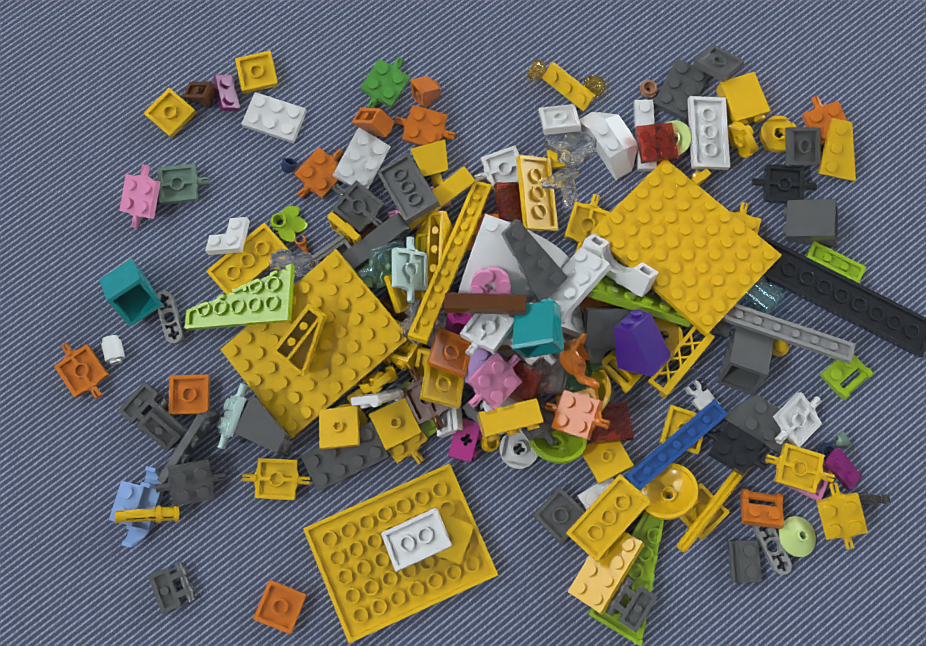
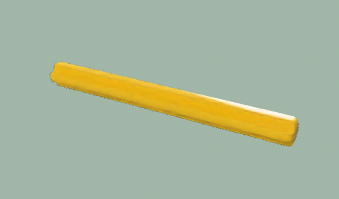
(709, 511)

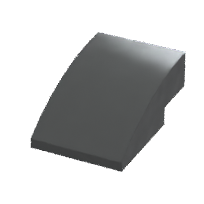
(600, 325)

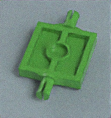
(385, 83)

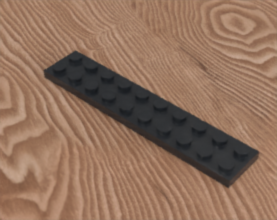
(848, 299)

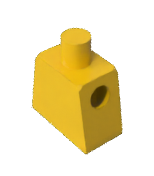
(431, 160)

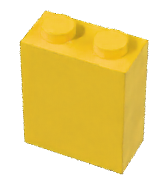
(744, 99)

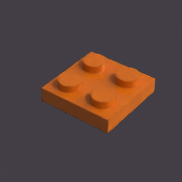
(449, 353)
(189, 394)
(280, 606)

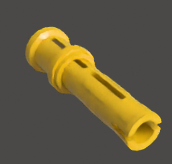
(155, 514)

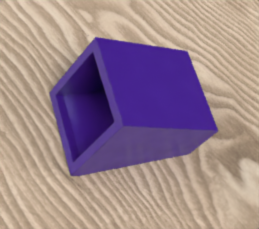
(640, 344)

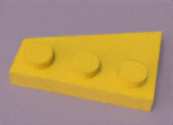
(838, 151)

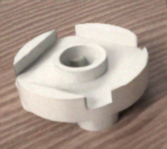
(509, 455)

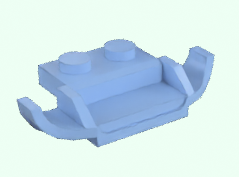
(135, 496)

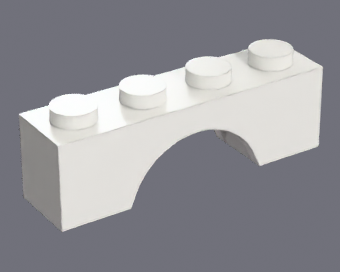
(637, 279)

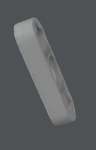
(168, 332)
(763, 543)

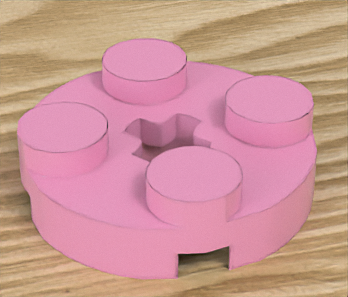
(491, 275)

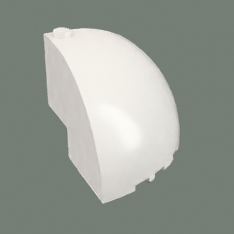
(492, 250)

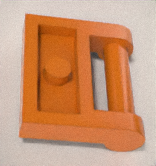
(762, 514)

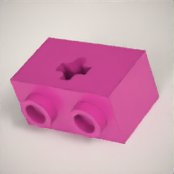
(457, 447)

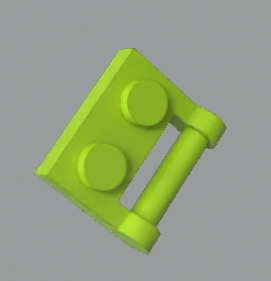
(839, 371)

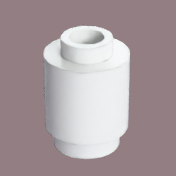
(113, 349)

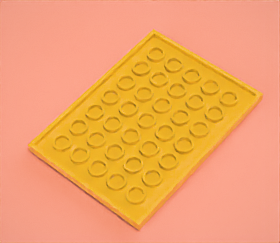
(694, 243)
(351, 345)
(359, 568)

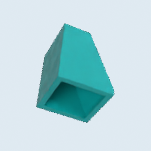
(130, 292)
(539, 330)

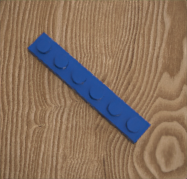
(676, 445)

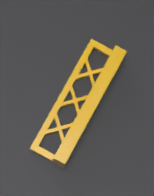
(685, 367)

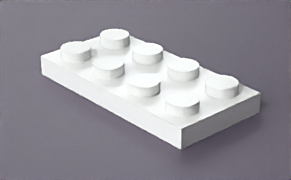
(709, 133)
(583, 274)

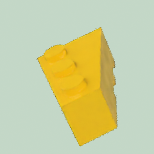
(301, 339)
(510, 419)

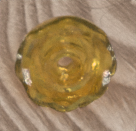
(537, 70)
(596, 81)

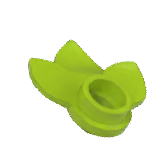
(291, 223)

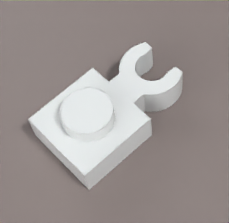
(701, 398)

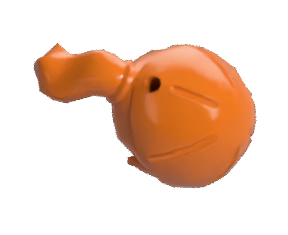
(574, 361)

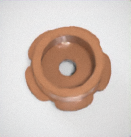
(651, 85)

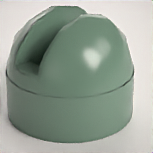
(841, 440)

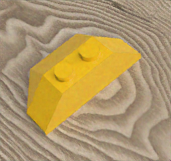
(433, 237)

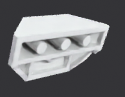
(614, 141)

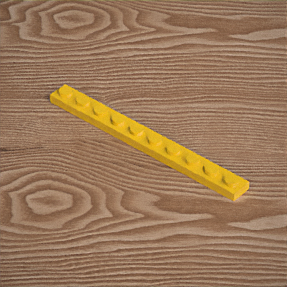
(449, 263)

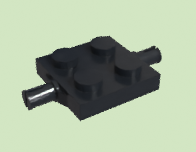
(783, 183)
(736, 449)

